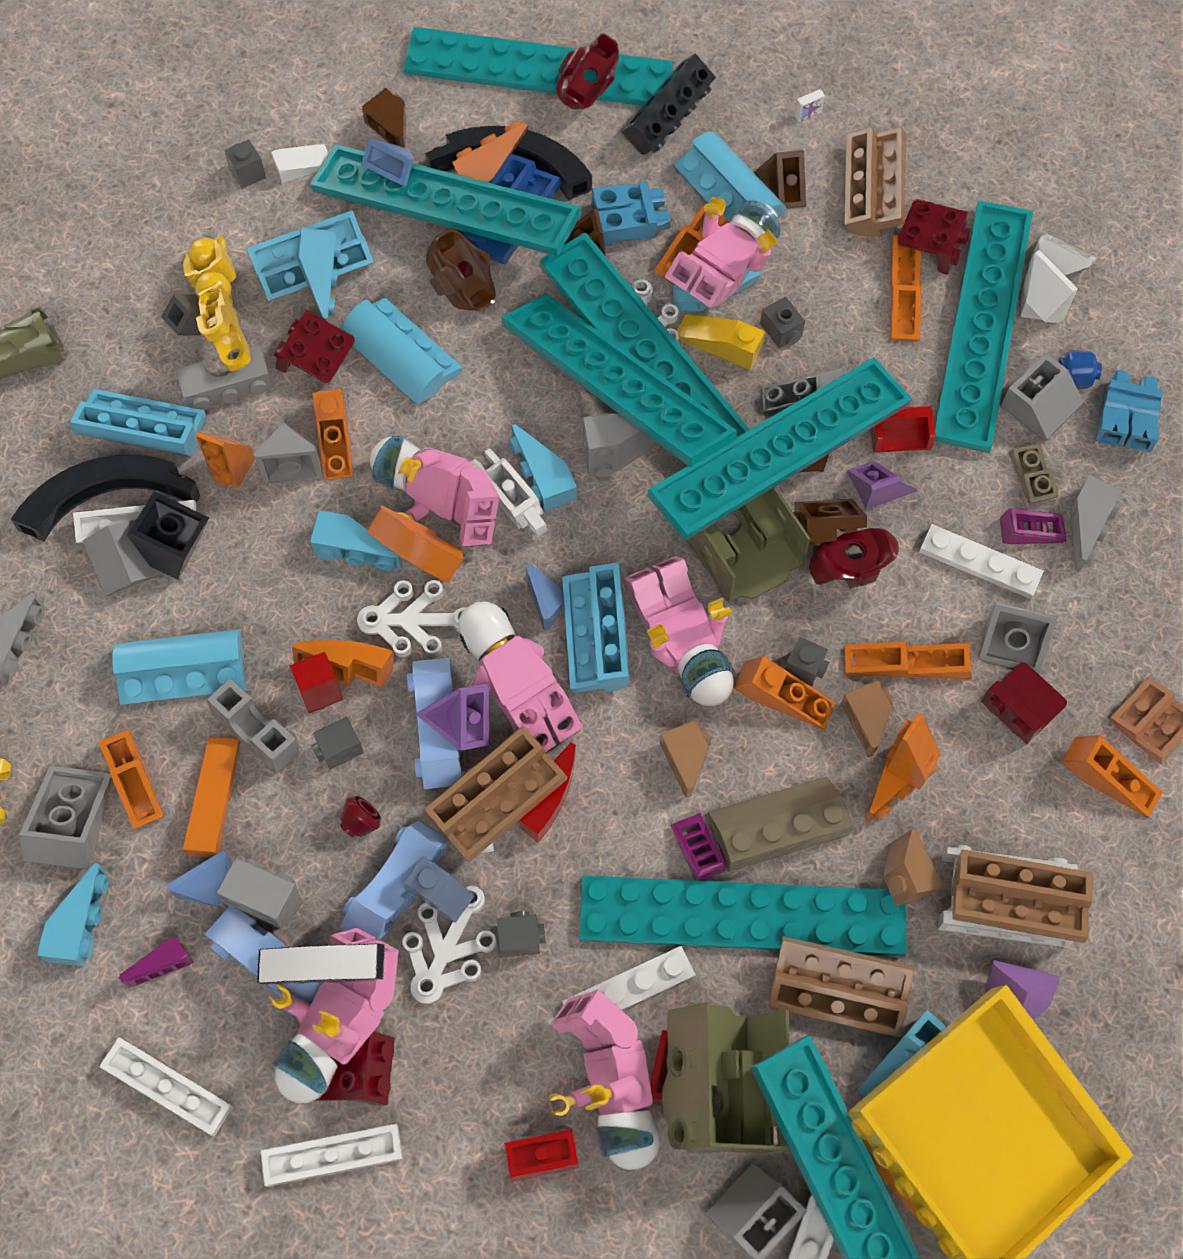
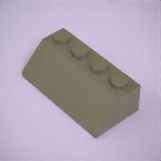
(780, 823)

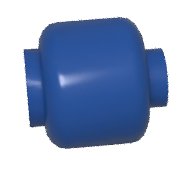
(1082, 367)

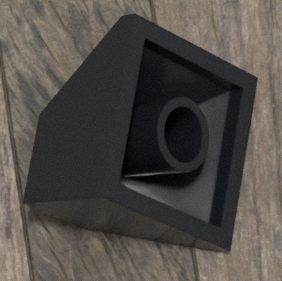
(167, 534)

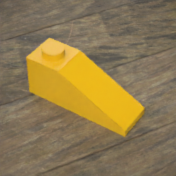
(723, 338)

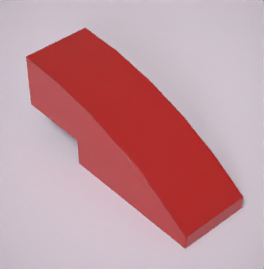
(542, 816)

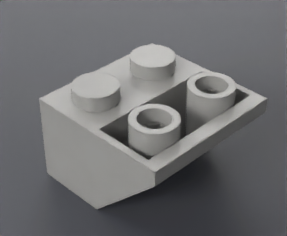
(1043, 397)
(260, 893)
(755, 1213)

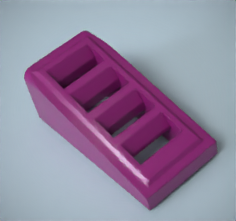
(1014, 531)
(706, 871)
(161, 961)

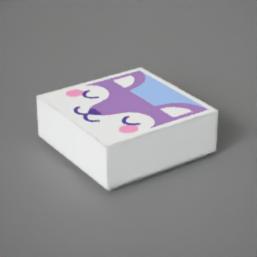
(809, 105)

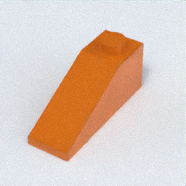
(1111, 773)

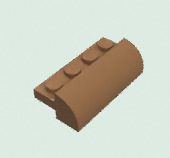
(875, 181)
(496, 794)
(1022, 896)
(841, 986)

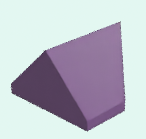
(877, 484)
(461, 716)
(1030, 987)

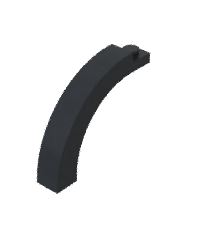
(544, 151)
(95, 477)

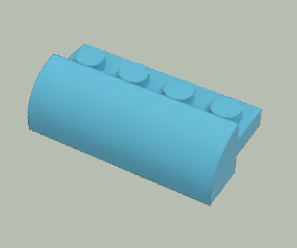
(720, 173)
(277, 261)
(400, 349)
(139, 422)
(596, 629)
(178, 666)

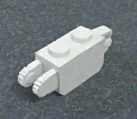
(515, 495)

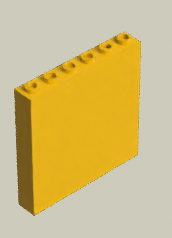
(990, 1133)

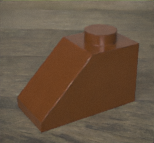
(387, 117)

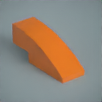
(685, 241)
(416, 543)
(350, 659)
(131, 778)

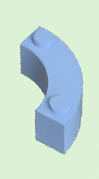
(439, 759)
(385, 896)
(241, 939)

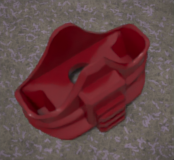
(598, 56)
(832, 563)

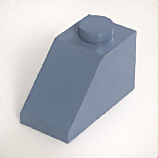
(438, 889)

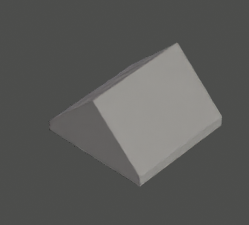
(287, 457)
(117, 559)
(1016, 636)

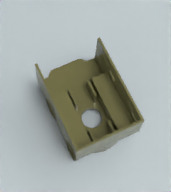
(757, 555)
(716, 1050)

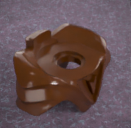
(463, 293)

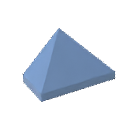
(388, 160)
(546, 595)
(203, 881)

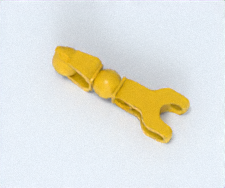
(210, 274)

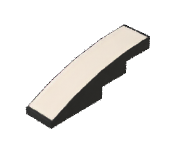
(321, 964)

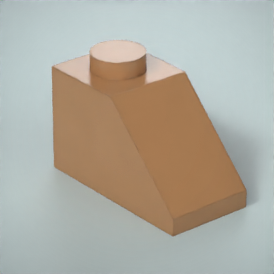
(868, 713)
(686, 753)
(910, 870)

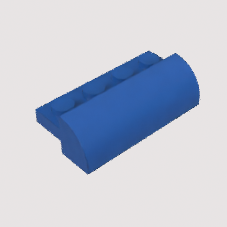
(522, 176)

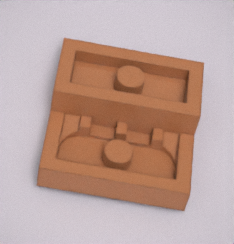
(1151, 720)

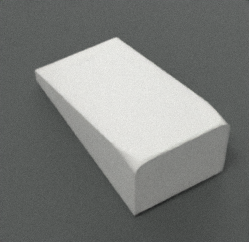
(298, 161)

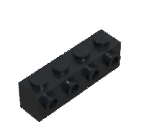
(668, 105)

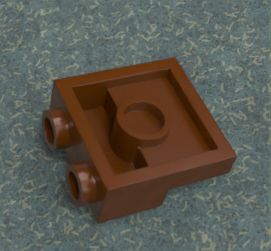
(824, 517)

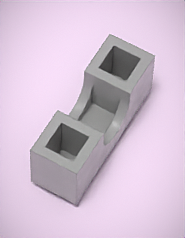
(203, 390)
(240, 716)

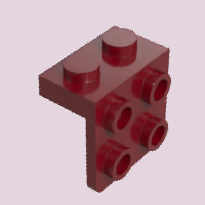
(935, 231)
(314, 347)
(1024, 702)
(365, 1075)

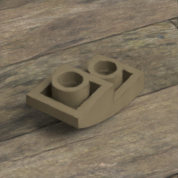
(1033, 474)

